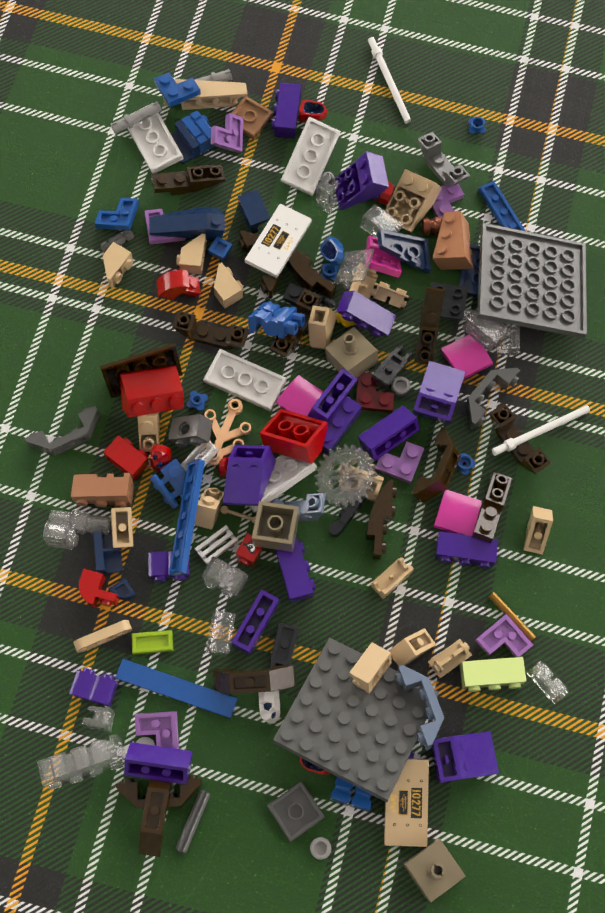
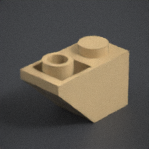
(116, 262)
(226, 287)
(321, 326)
(149, 431)
(209, 508)

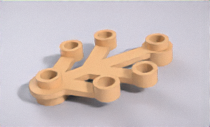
(223, 434)

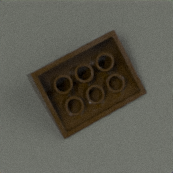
(155, 358)

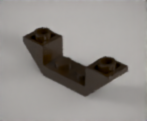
(269, 283)
(210, 335)
(288, 344)
(525, 455)
(428, 488)
(254, 680)
(131, 791)
(154, 818)

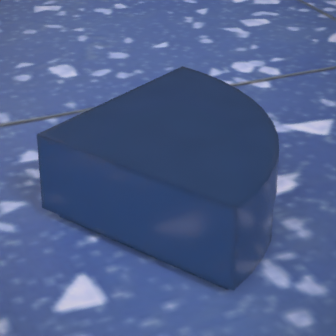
(123, 589)

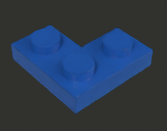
(174, 92)
(119, 219)

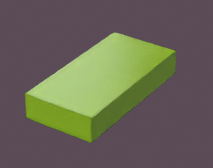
(152, 642)

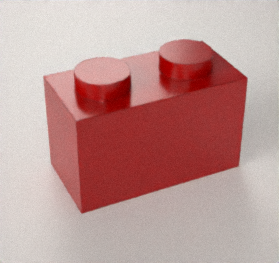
(126, 457)

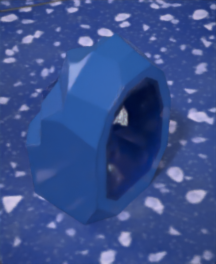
(332, 250)

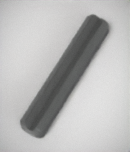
(192, 821)

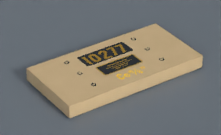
(408, 806)

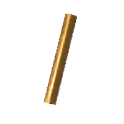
(506, 610)

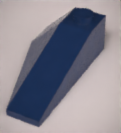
(189, 223)

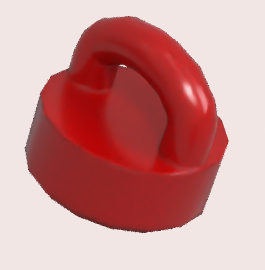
(222, 469)

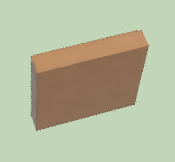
(254, 116)

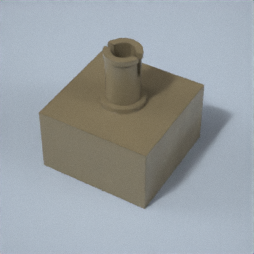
(352, 353)
(275, 526)
(434, 870)

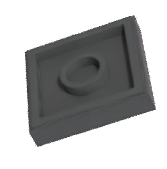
(295, 811)

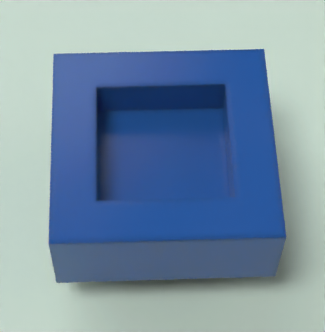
(220, 248)

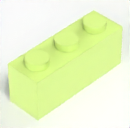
(492, 674)

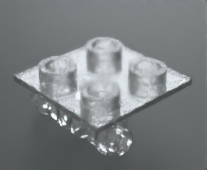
(354, 267)

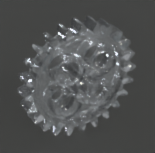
(346, 459)

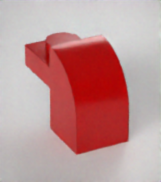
(176, 282)
(91, 589)

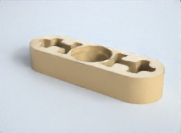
(102, 636)

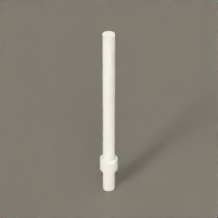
(377, 54)
(511, 444)

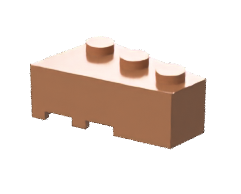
(453, 243)
(103, 490)

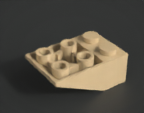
(412, 199)

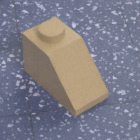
(193, 255)
(121, 527)
(538, 530)
(412, 647)

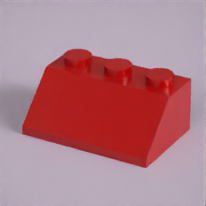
(151, 391)
(295, 435)

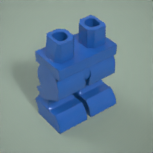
(276, 320)
(342, 795)

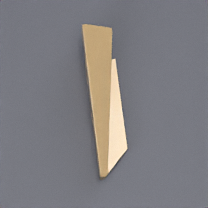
(214, 95)

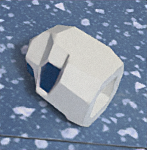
(269, 706)

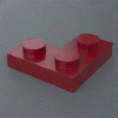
(370, 398)

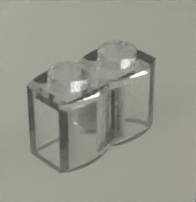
(60, 535)
(224, 577)

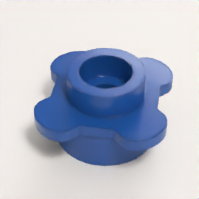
(476, 121)
(329, 267)
(197, 405)
(469, 464)

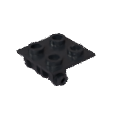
(453, 301)

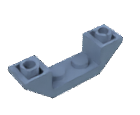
(309, 509)
(410, 679)

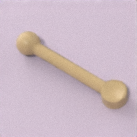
(224, 510)

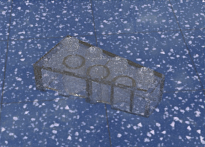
(81, 762)

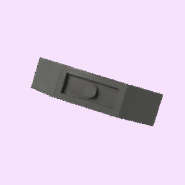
(438, 163)
(503, 378)
(60, 444)

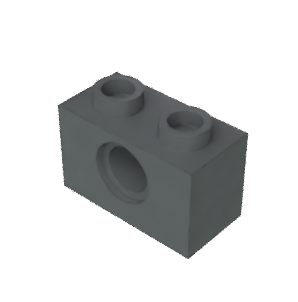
(190, 430)

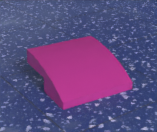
(383, 261)
(467, 355)
(299, 396)
(457, 513)

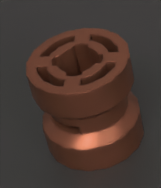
(431, 226)

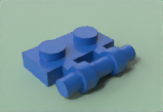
(176, 476)

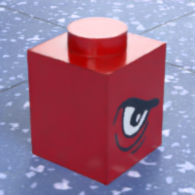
(248, 553)

